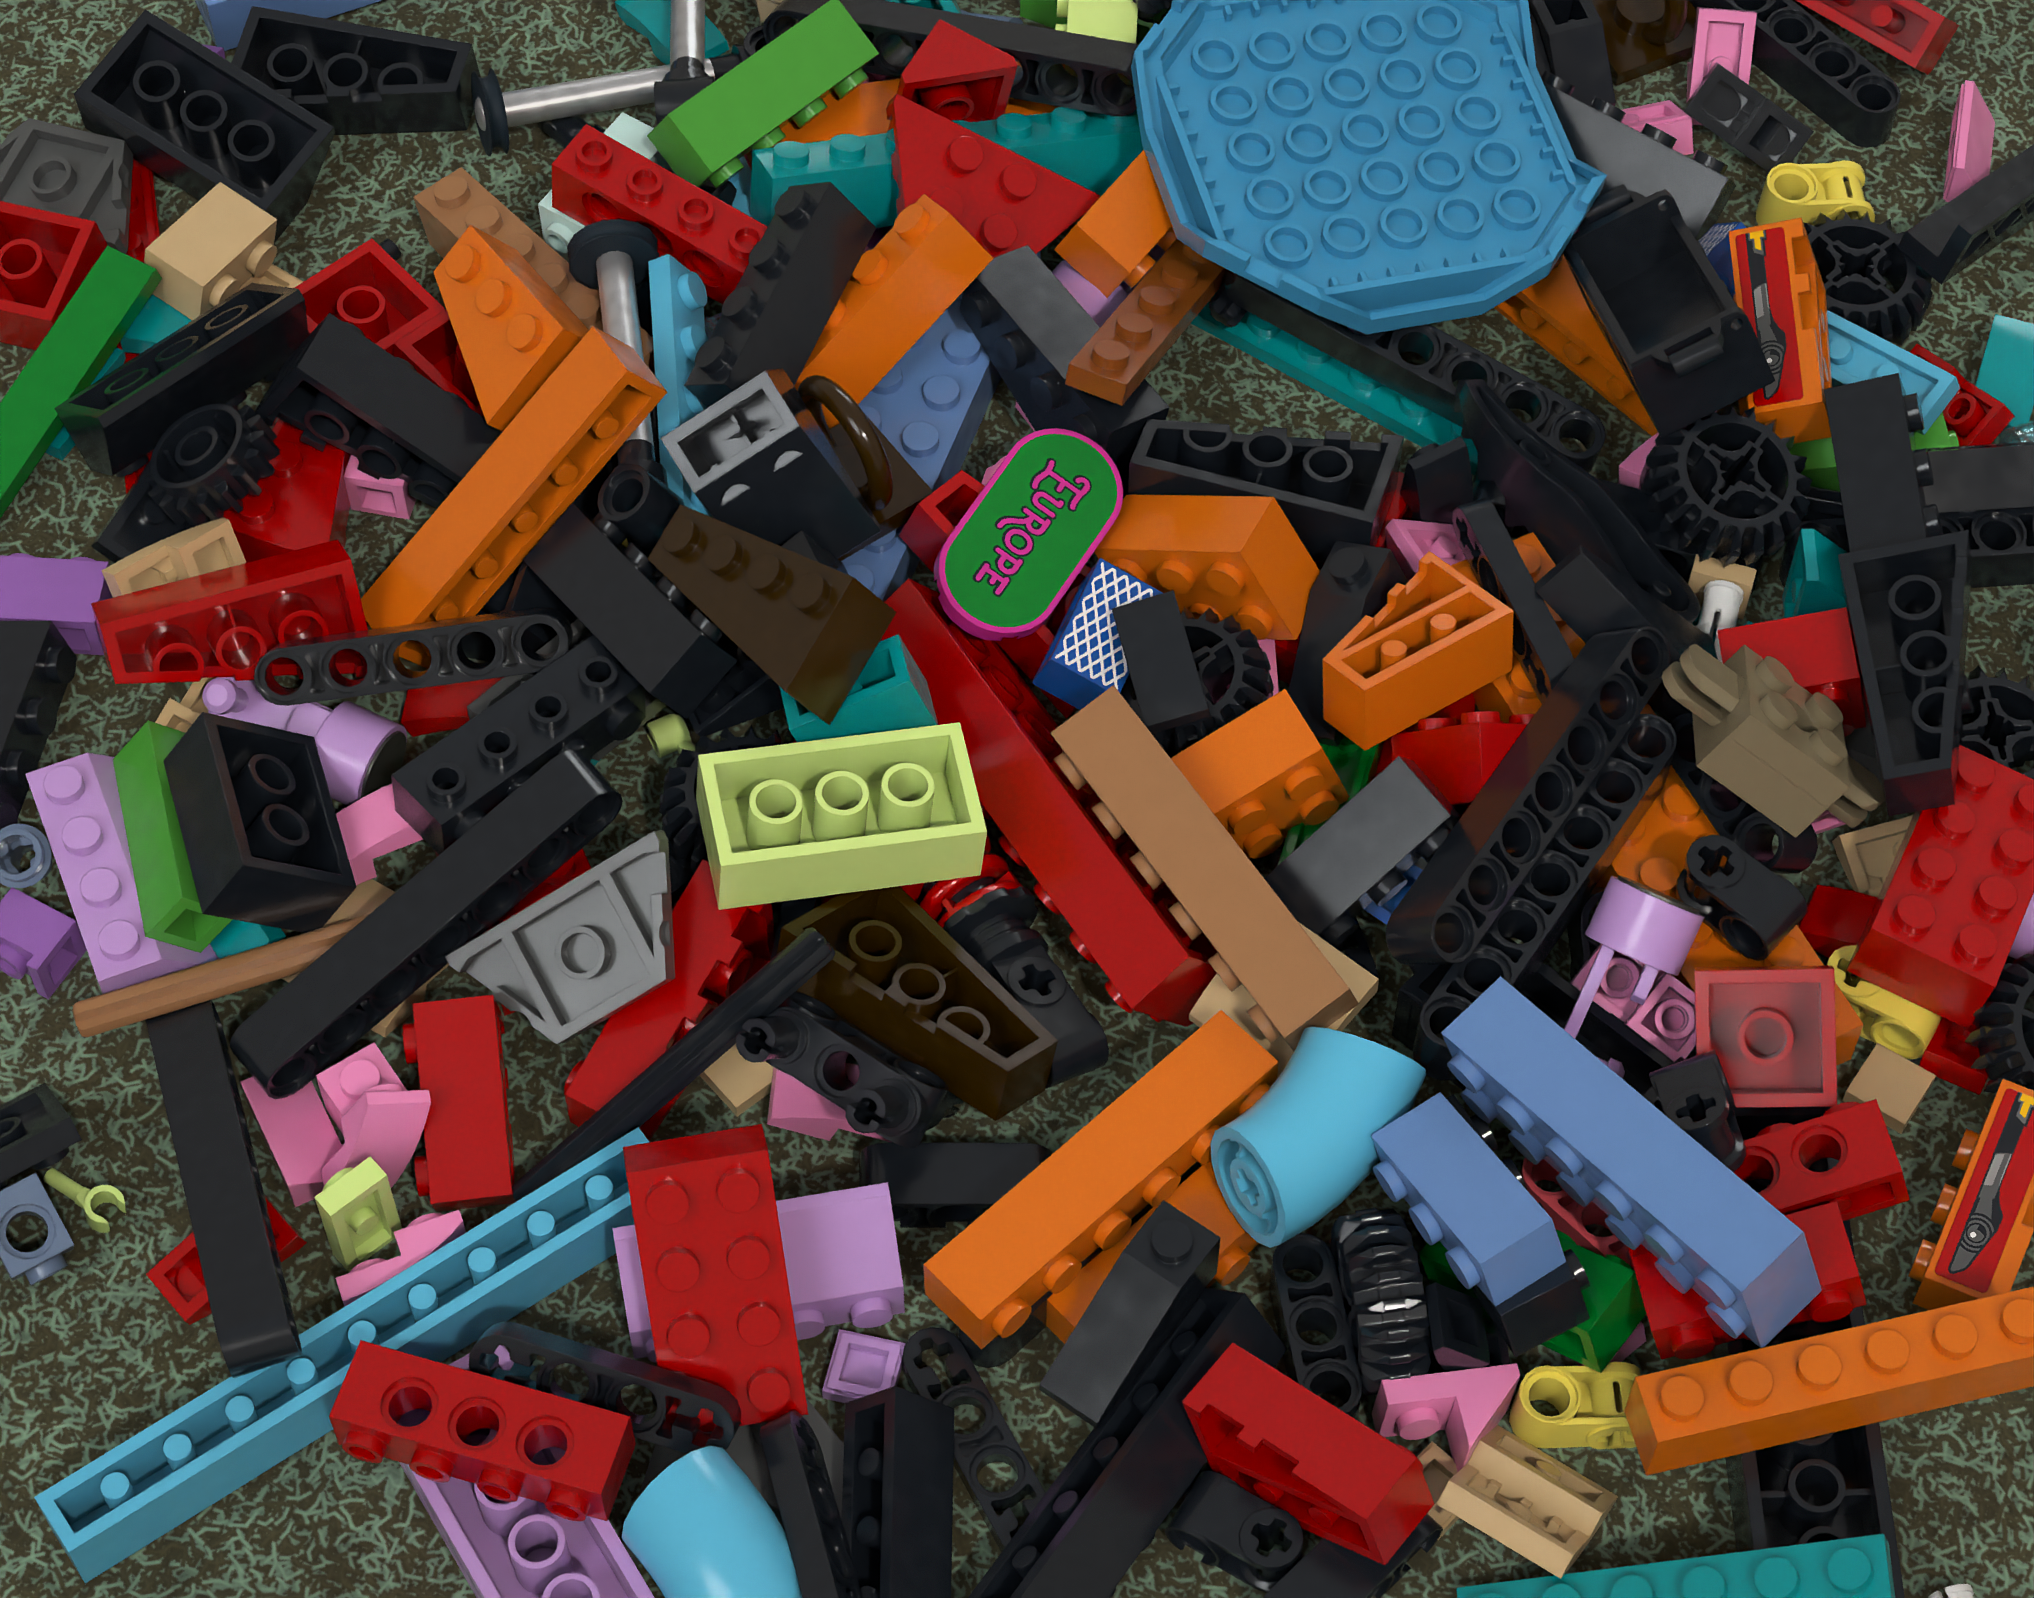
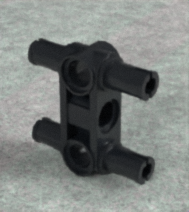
(812, 1046)

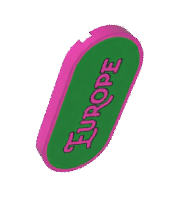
(1028, 534)

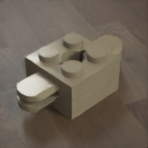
(1771, 739)

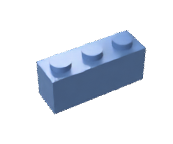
(1466, 1200)

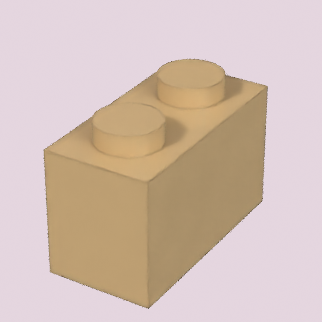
(212, 251)

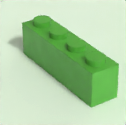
(763, 95)

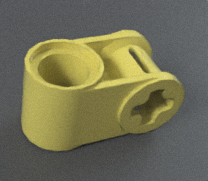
(1813, 189)
(1885, 1016)
(1588, 1406)

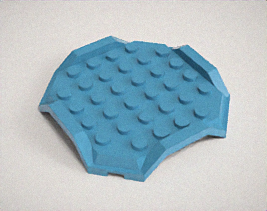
(1362, 152)

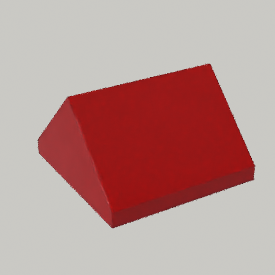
(958, 76)

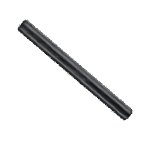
(685, 1058)

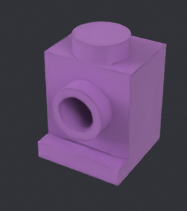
(37, 942)

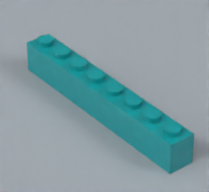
(1070, 142)

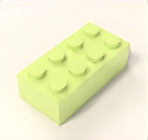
(840, 815)

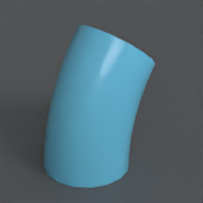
(1311, 1133)
(710, 1533)

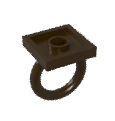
(1646, 35)
(872, 462)

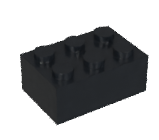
(258, 824)

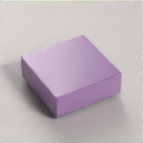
(862, 1366)

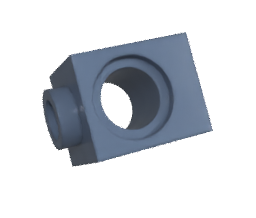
(30, 1198)

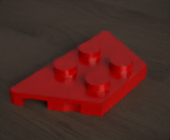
(981, 184)

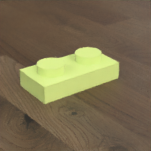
(358, 1212)

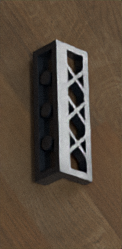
(1974, 220)

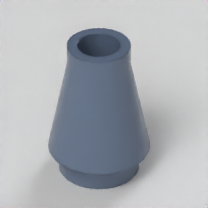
(14, 843)

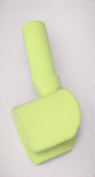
(669, 735)
(87, 1198)

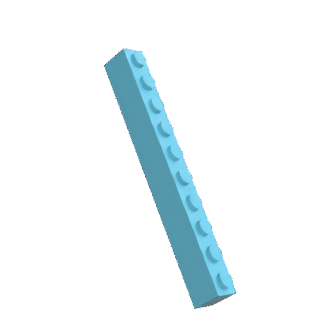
(276, 1411)

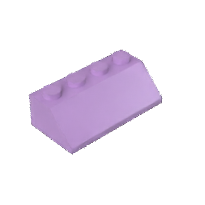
(91, 848)
(836, 1259)

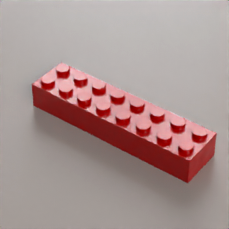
(1048, 821)

